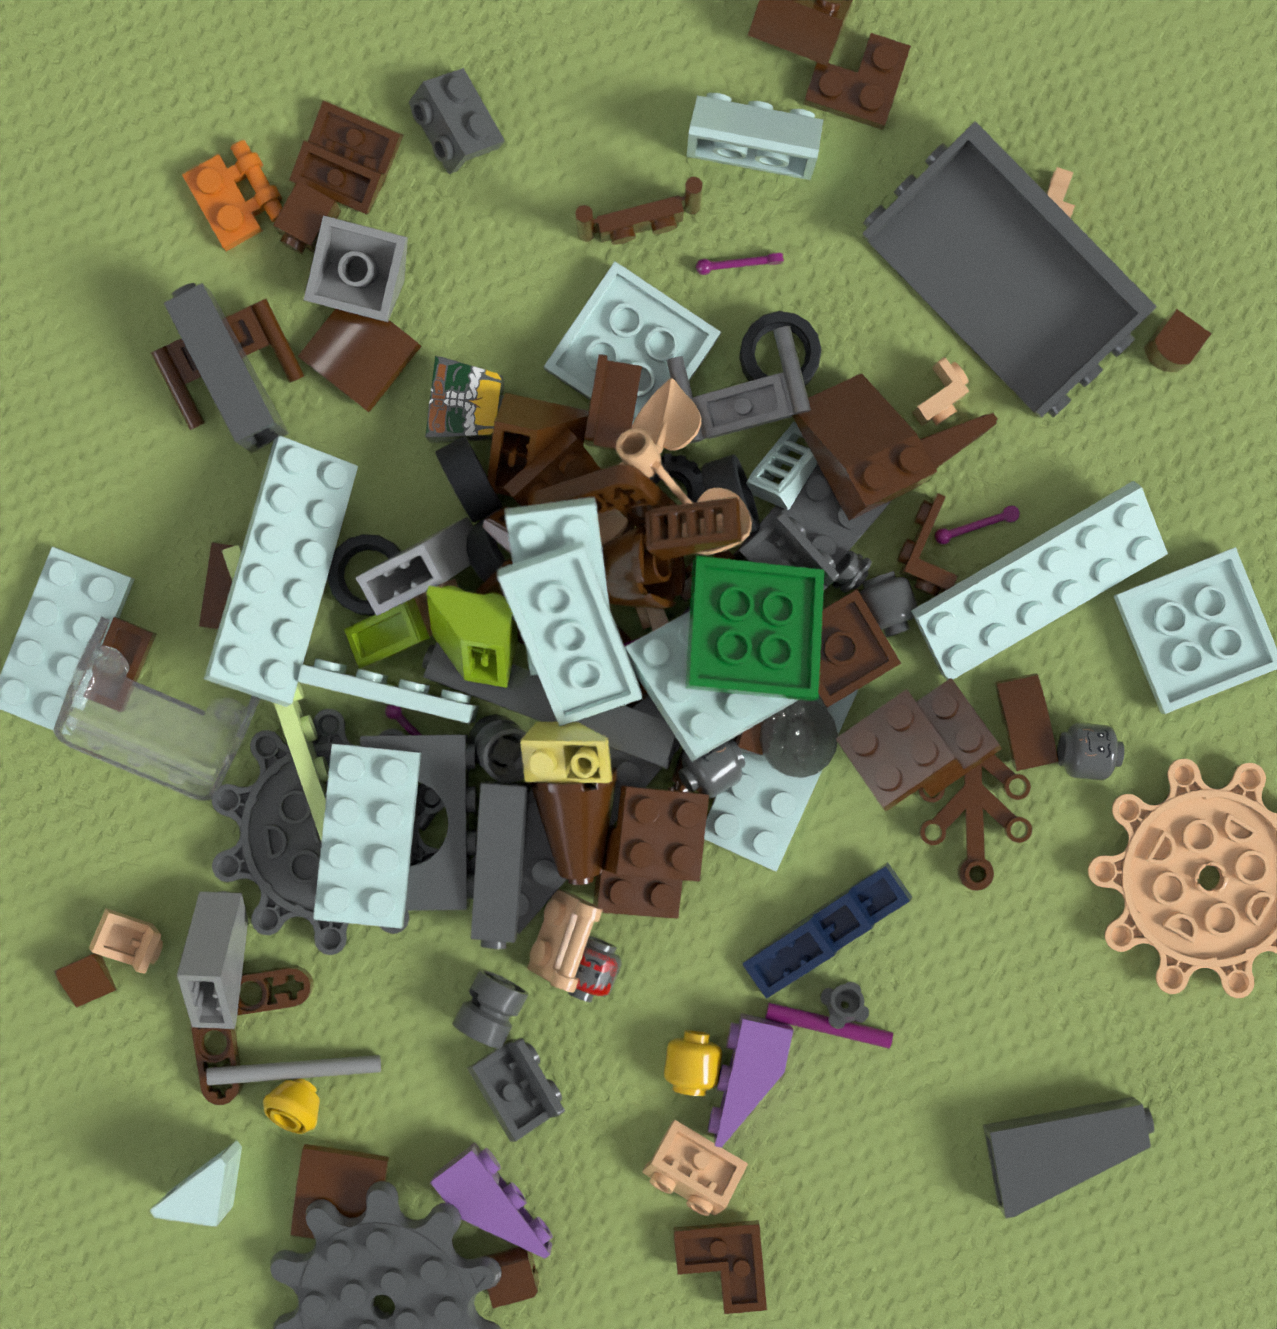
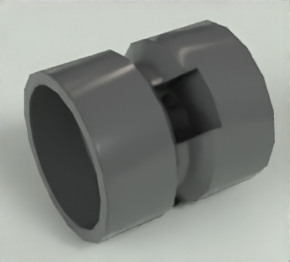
(499, 747)
(489, 1011)

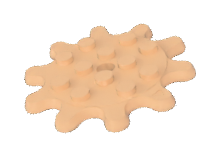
(1161, 869)

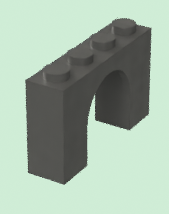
(444, 764)

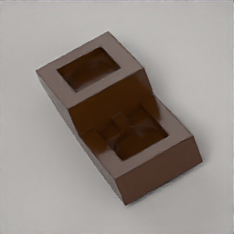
(1026, 721)

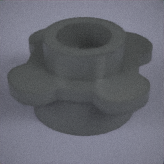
(852, 571)
(852, 996)

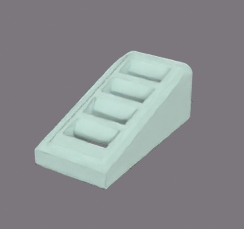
(762, 477)

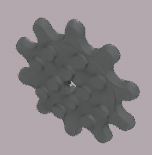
(280, 839)
(388, 1257)

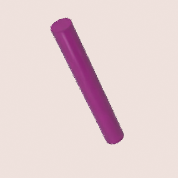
(820, 1024)

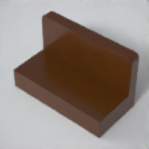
(612, 402)

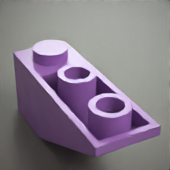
(754, 1068)
(488, 1202)

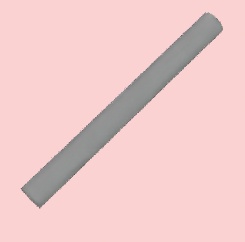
(293, 1070)

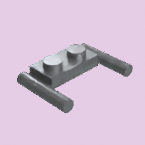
(749, 402)

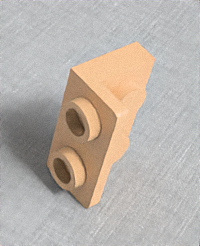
(695, 1170)

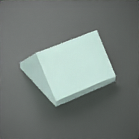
(206, 1193)

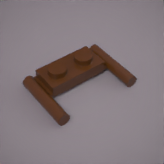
(657, 215)
(254, 329)

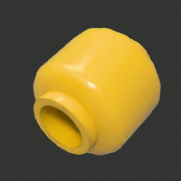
(693, 1063)

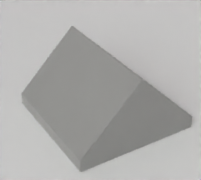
(357, 269)

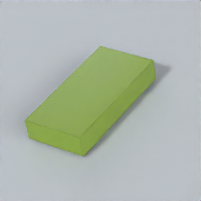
(386, 633)

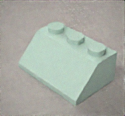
(754, 136)

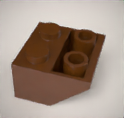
(801, 26)
(525, 430)

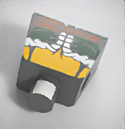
(462, 402)

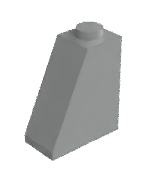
(417, 567)
(214, 960)

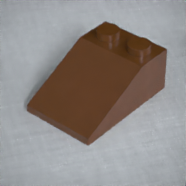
(863, 446)

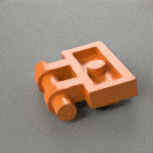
(222, 200)

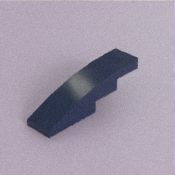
(827, 930)

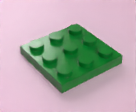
(755, 629)

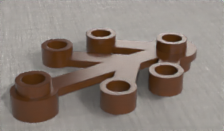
(973, 799)

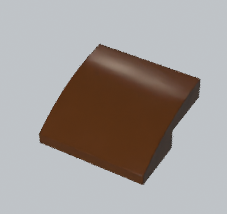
(346, 156)
(359, 355)
(336, 1177)

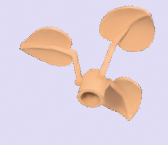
(671, 423)

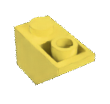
(565, 754)

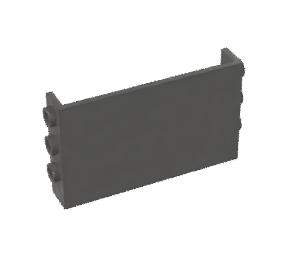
(1008, 270)

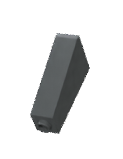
(225, 367)
(499, 862)
(1059, 1149)

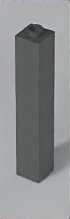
(625, 727)

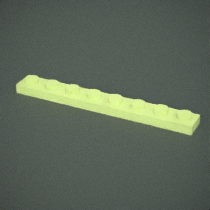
(299, 735)

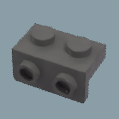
(454, 119)
(786, 544)
(516, 1088)

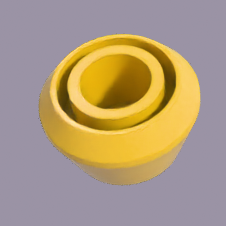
(293, 1106)

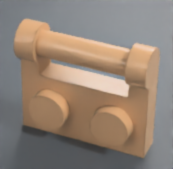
(563, 939)

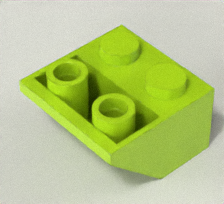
(474, 633)

